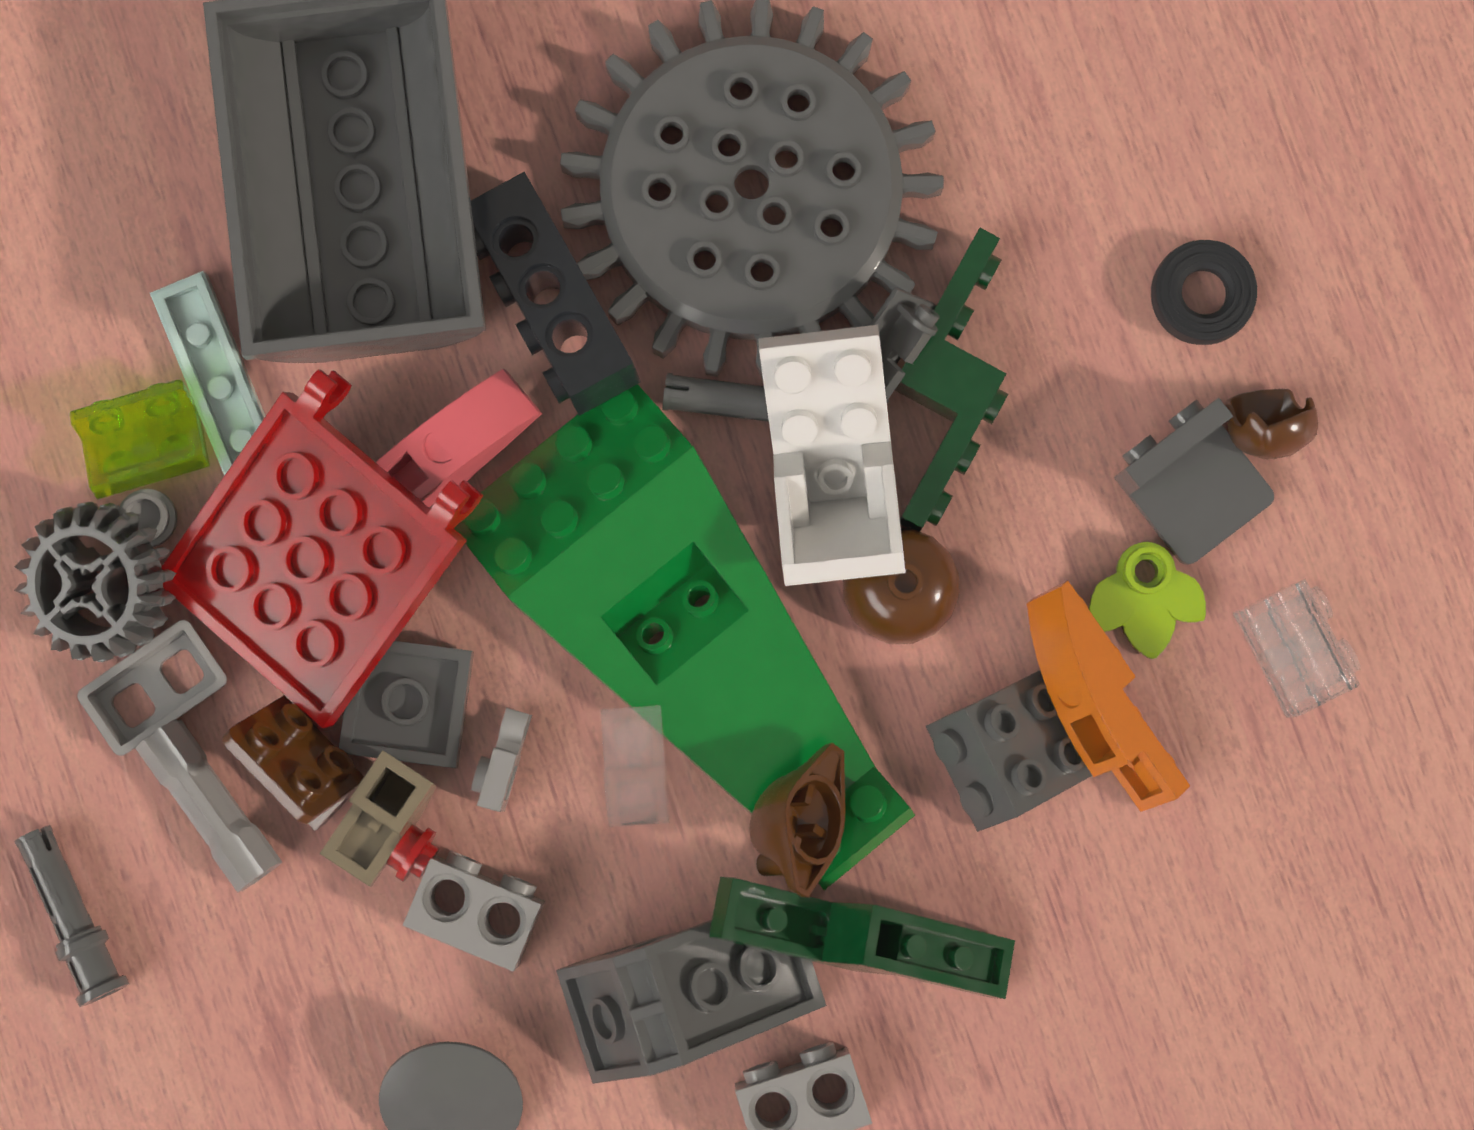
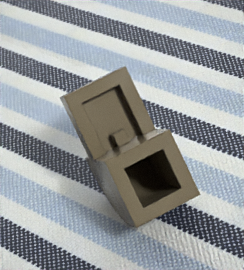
(381, 813)

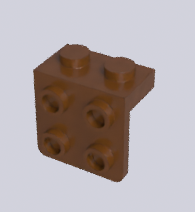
(294, 761)

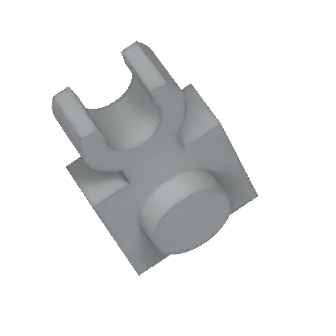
(496, 775)

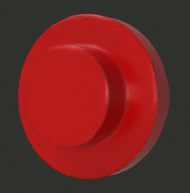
(413, 853)

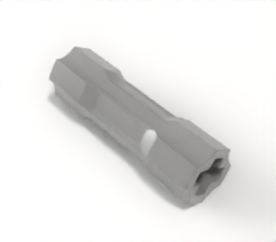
(184, 771)

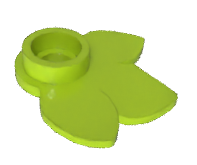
(1150, 608)

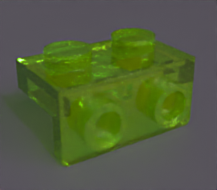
(140, 438)

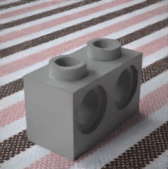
(470, 926)
(797, 1084)

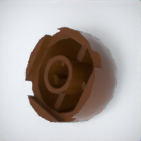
(911, 603)

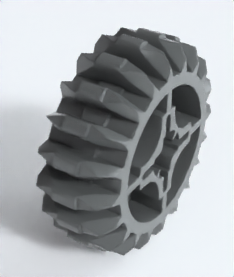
(65, 573)

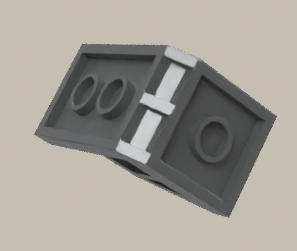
(680, 1001)

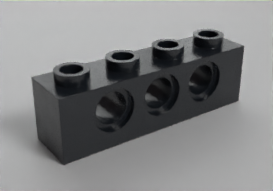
(602, 366)

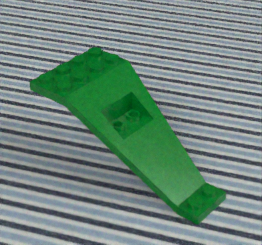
(616, 540)

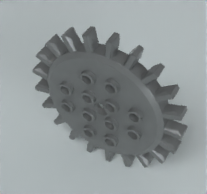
(660, 238)

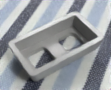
(145, 668)

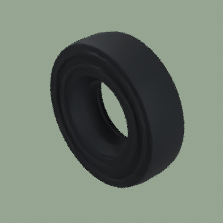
(1223, 262)

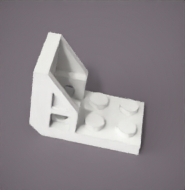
(832, 455)

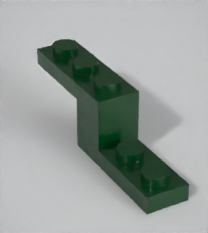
(953, 384)
(862, 938)

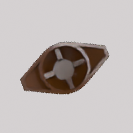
(801, 821)

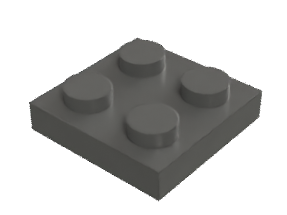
(411, 706)

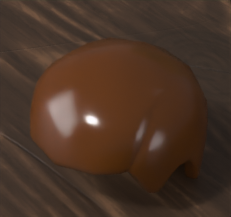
(1271, 423)

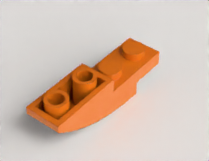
(1086, 687)

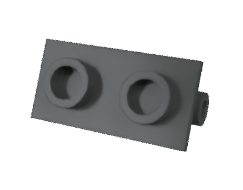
(904, 330)

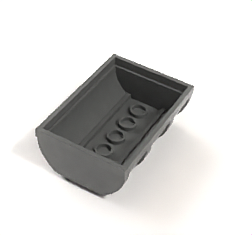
(343, 177)

